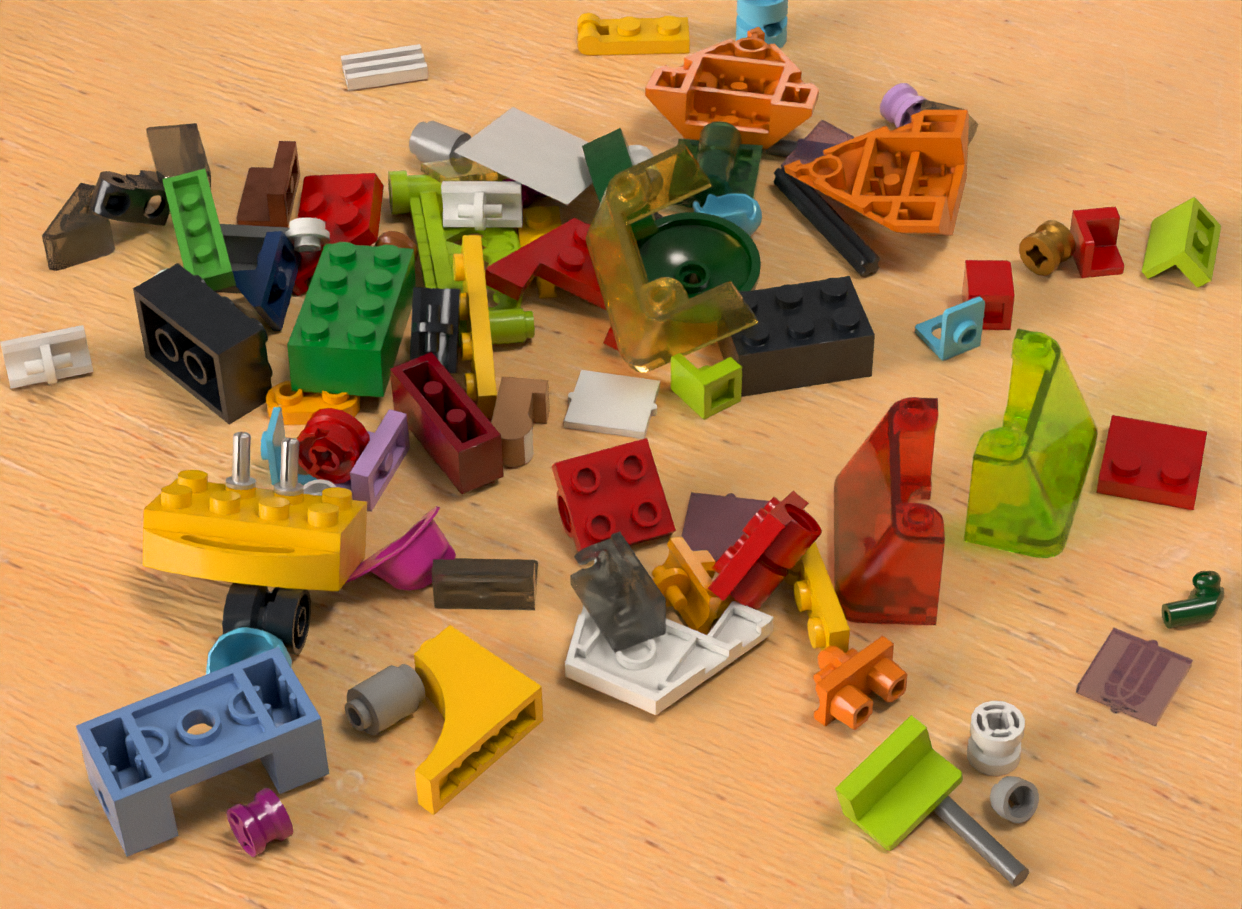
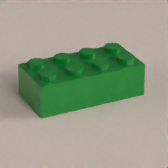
(352, 320)

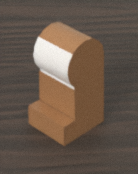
(516, 410)

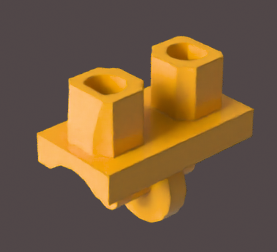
(685, 585)

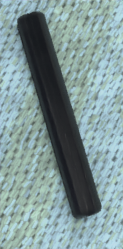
(828, 223)

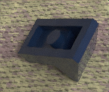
(273, 280)

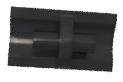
(436, 325)

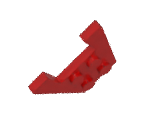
(557, 258)

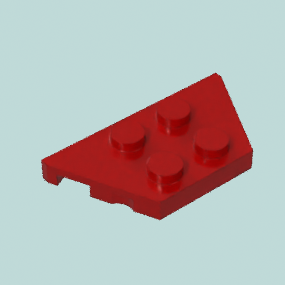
(350, 211)

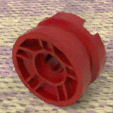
(331, 445)

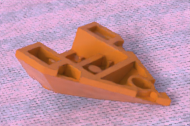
(736, 84)
(900, 176)

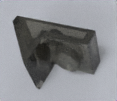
(77, 232)

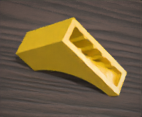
(483, 709)

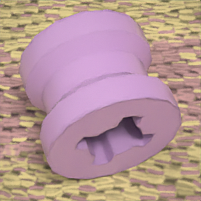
(900, 104)

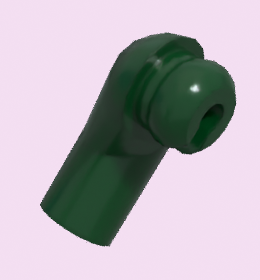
(1200, 605)

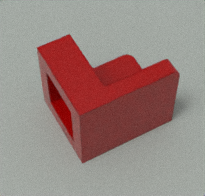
(1096, 241)
(994, 284)

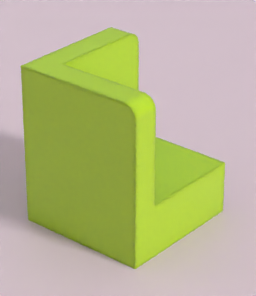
(706, 388)

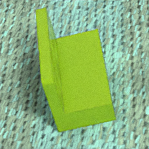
(1183, 238)
(897, 785)

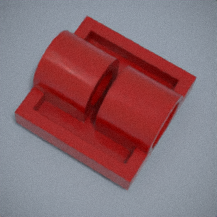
(612, 494)
(760, 562)

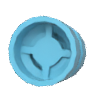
(765, 14)

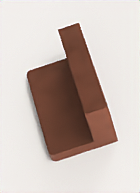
(271, 191)

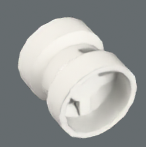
(995, 738)

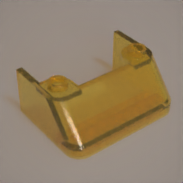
(656, 317)

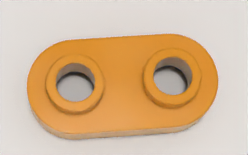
(300, 405)

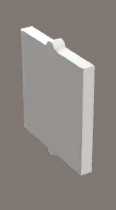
(612, 404)

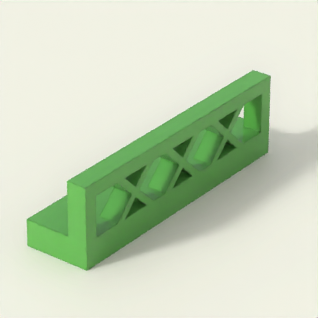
(199, 229)

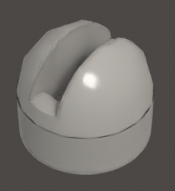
(1020, 792)

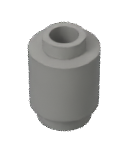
(436, 141)
(384, 699)

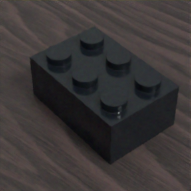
(802, 337)
(204, 342)

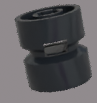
(279, 612)

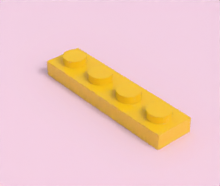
(477, 342)

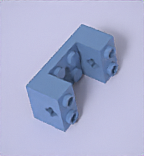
(147, 754)

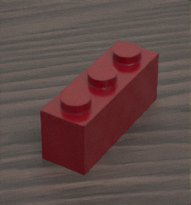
(447, 423)

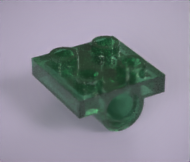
(726, 162)

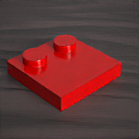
(1152, 462)

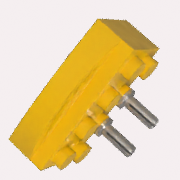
(255, 532)

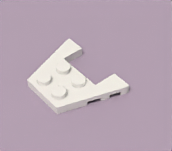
(667, 666)

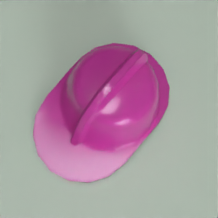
(410, 558)

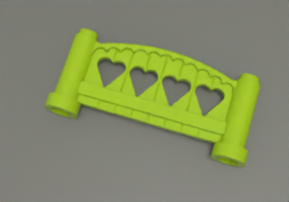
(436, 248)

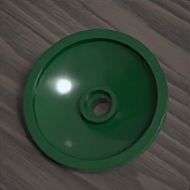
(701, 253)

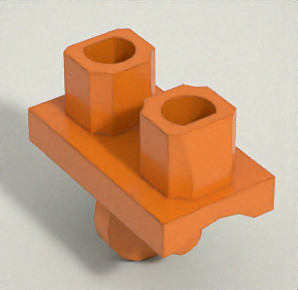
(851, 676)

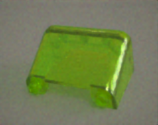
(1032, 477)

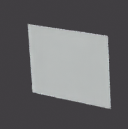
(532, 154)

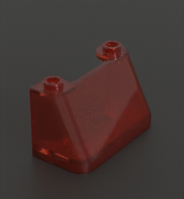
(883, 545)

